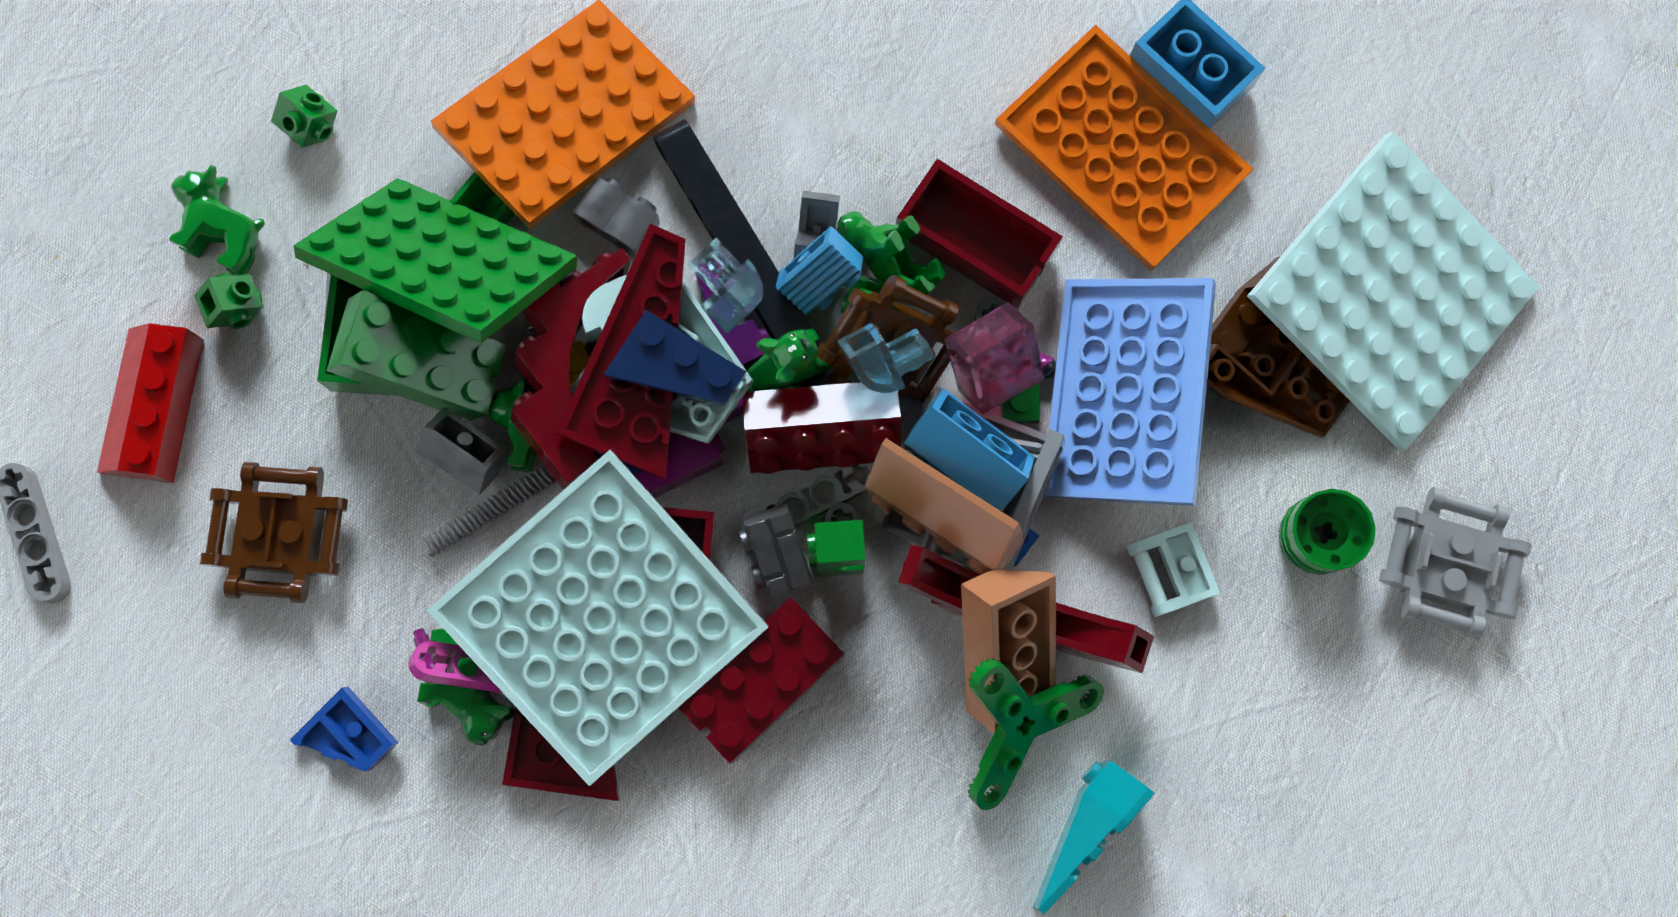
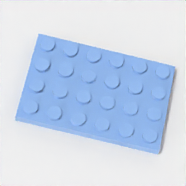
(1131, 389)

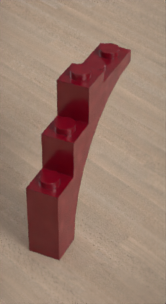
(547, 366)
(1076, 630)

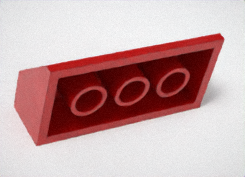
(151, 403)

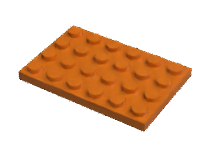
(563, 113)
(1123, 147)

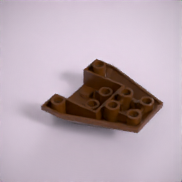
(1266, 371)

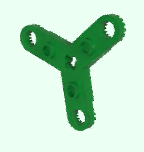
(1020, 721)

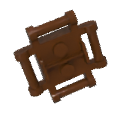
(893, 321)
(275, 532)

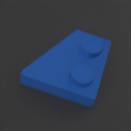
(347, 732)

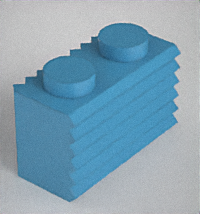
(820, 271)

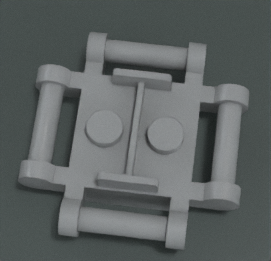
(1454, 563)

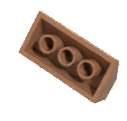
(942, 509)
(1014, 621)

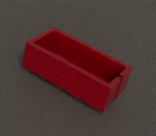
(979, 233)
(818, 426)
(762, 681)

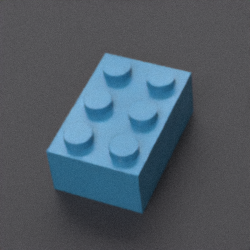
(1197, 62)
(970, 450)

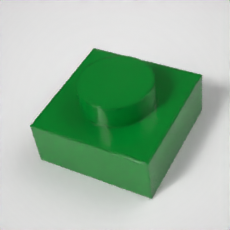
(1023, 407)

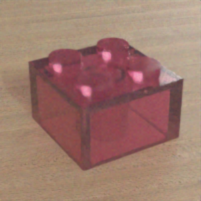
(995, 358)

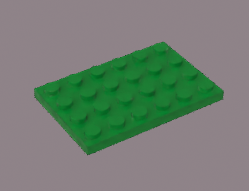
(437, 259)

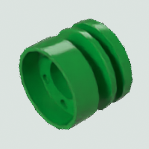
(1345, 522)

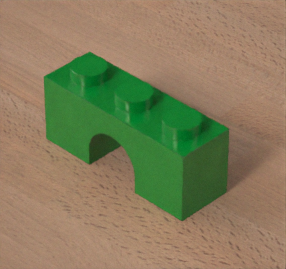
(837, 548)

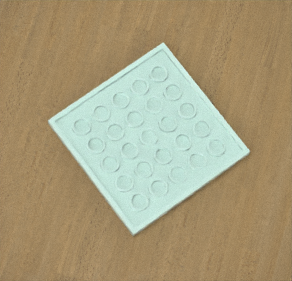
(1394, 291)
(598, 617)

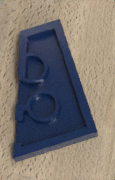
(672, 361)

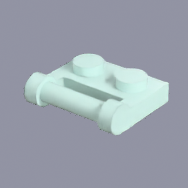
(1184, 565)

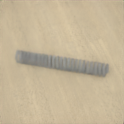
(542, 481)

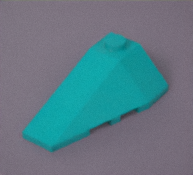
(1101, 807)

